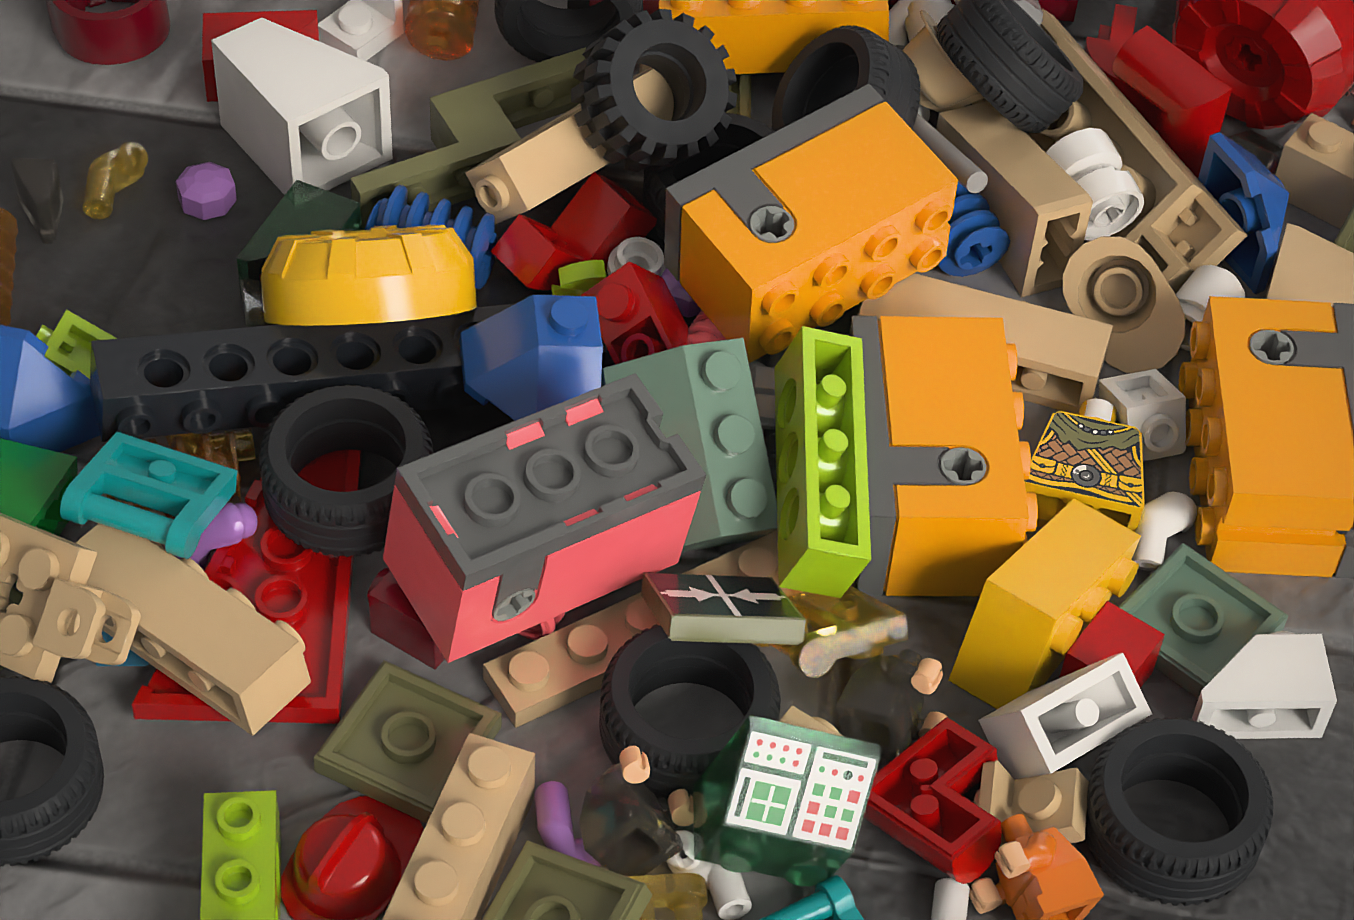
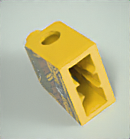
(1089, 461)

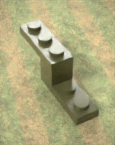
(470, 128)

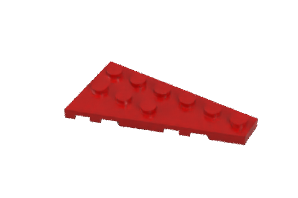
(285, 585)

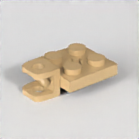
(57, 608)

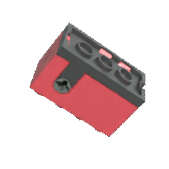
(540, 516)

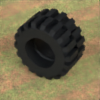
(690, 68)

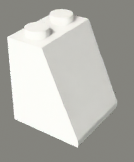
(301, 105)

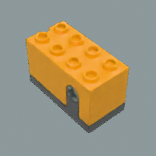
(809, 222)
(1273, 435)
(942, 454)

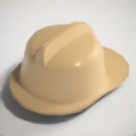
(940, 80)
(1124, 287)

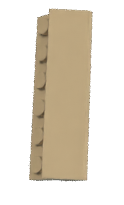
(1180, 217)

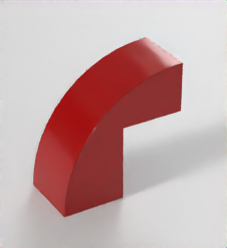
(586, 230)

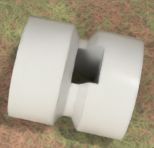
(1096, 167)

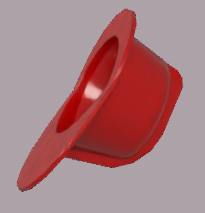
(349, 862)

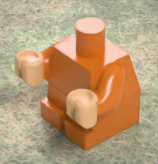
(1038, 876)

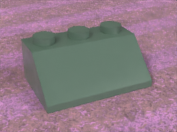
(715, 412)

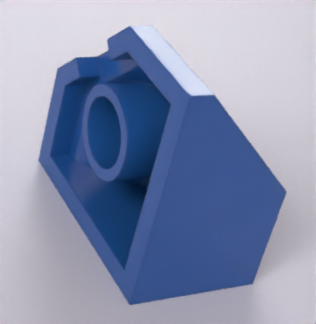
(1253, 200)
(533, 354)
(40, 400)

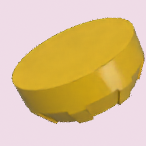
(367, 276)

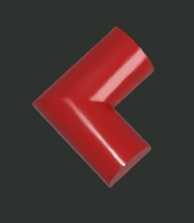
(1184, 91)
(924, 805)

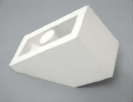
(1271, 689)
(1065, 718)

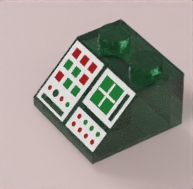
(783, 801)

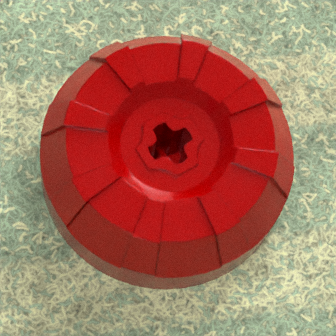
(1272, 53)

